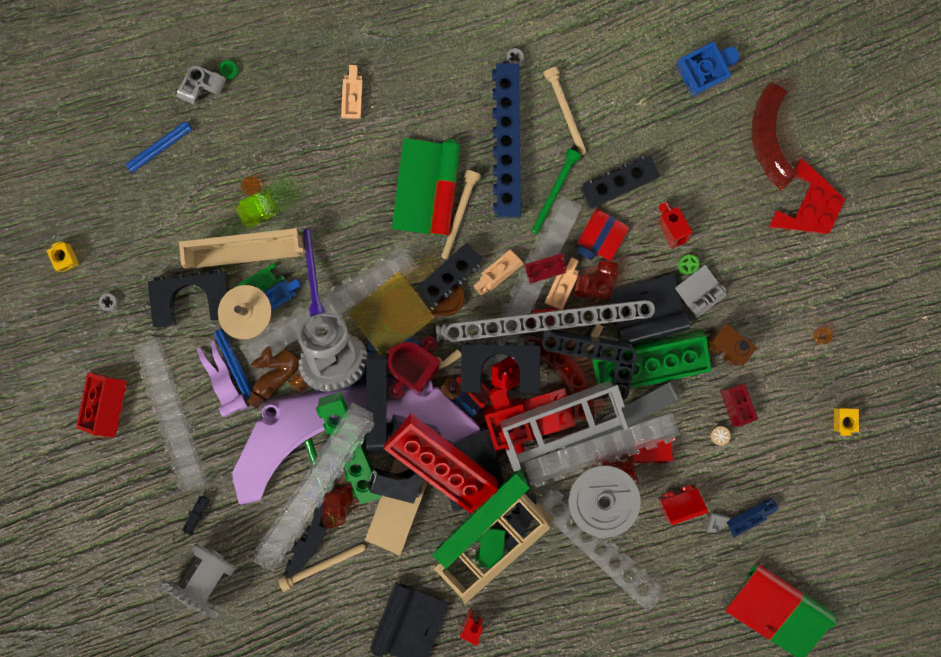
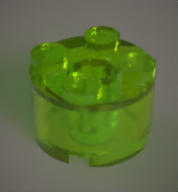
(256, 208)

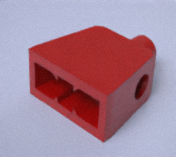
(676, 232)

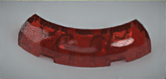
(765, 137)
(568, 372)

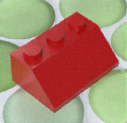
(101, 405)

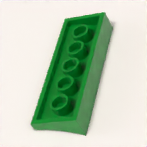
(661, 360)
(481, 519)

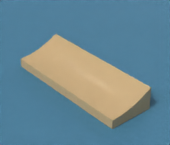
(393, 518)

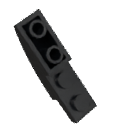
(519, 520)
(305, 548)

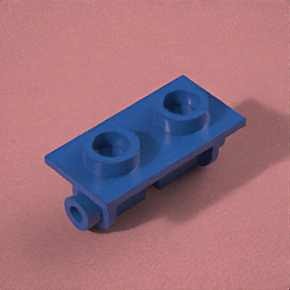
(467, 404)

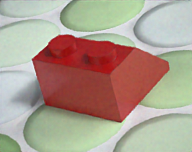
(553, 422)
(682, 504)

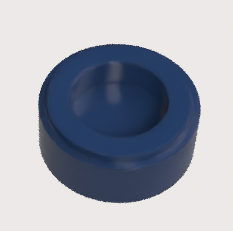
(586, 253)

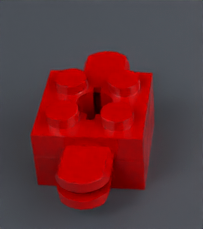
(502, 409)

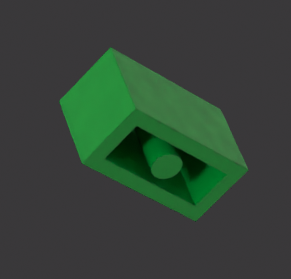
(490, 547)

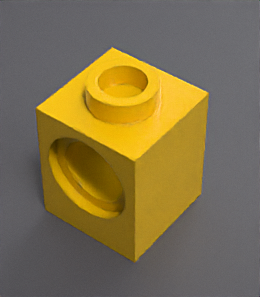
(68, 262)
(840, 414)

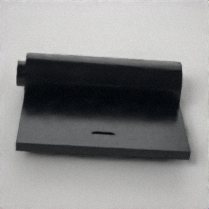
(668, 313)
(480, 449)
(406, 622)

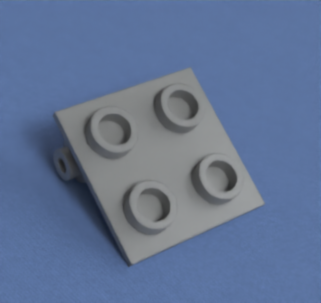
(701, 291)

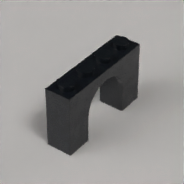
(164, 291)
(475, 356)
(402, 485)

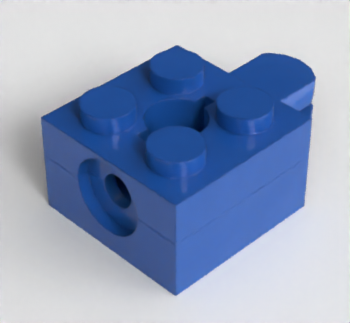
(706, 67)

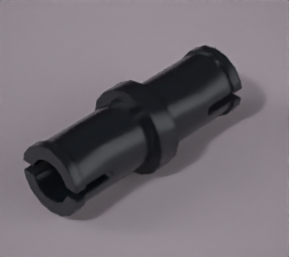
(195, 515)

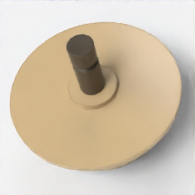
(244, 312)

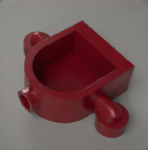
(412, 366)

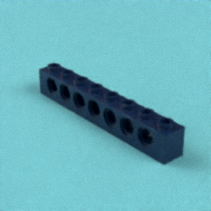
(510, 73)

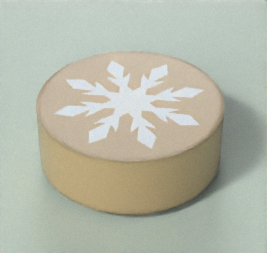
(720, 435)

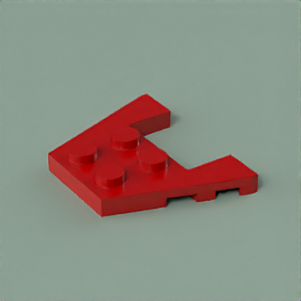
(818, 208)

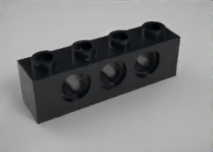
(643, 164)
(464, 255)

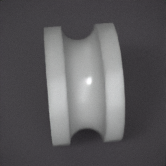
(515, 51)
(104, 297)
(440, 332)

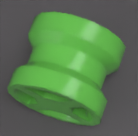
(692, 264)

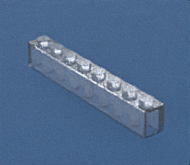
(171, 415)
(602, 448)

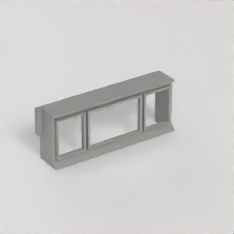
(558, 405)

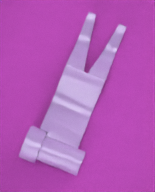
(222, 384)

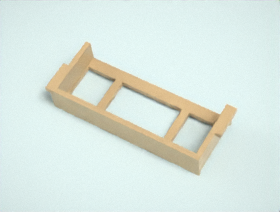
(241, 248)
(538, 513)

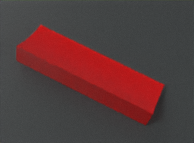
(441, 464)

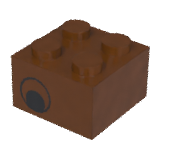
(730, 345)

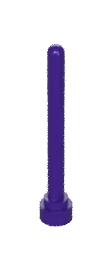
(316, 305)

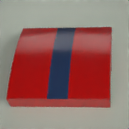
(603, 234)

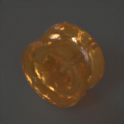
(820, 341)
(297, 383)

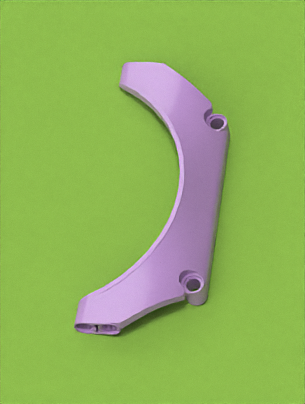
(298, 421)

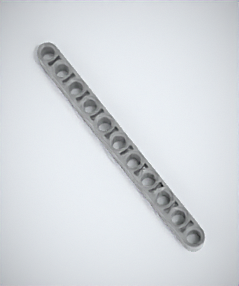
(558, 316)

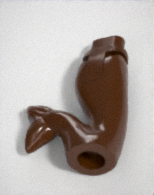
(271, 381)

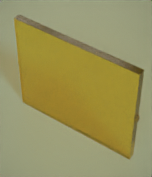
(391, 314)

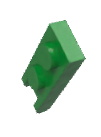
(263, 279)

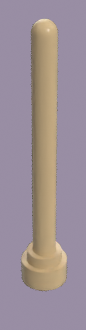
(552, 76)
(471, 179)
(286, 583)

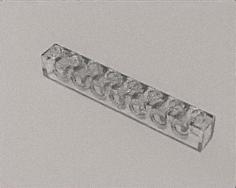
(647, 598)

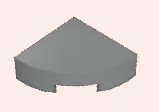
(716, 522)

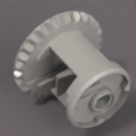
(322, 351)
(608, 514)
(199, 580)

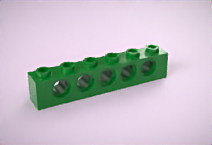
(336, 405)

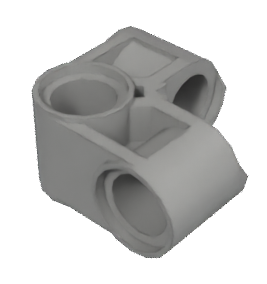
(190, 89)

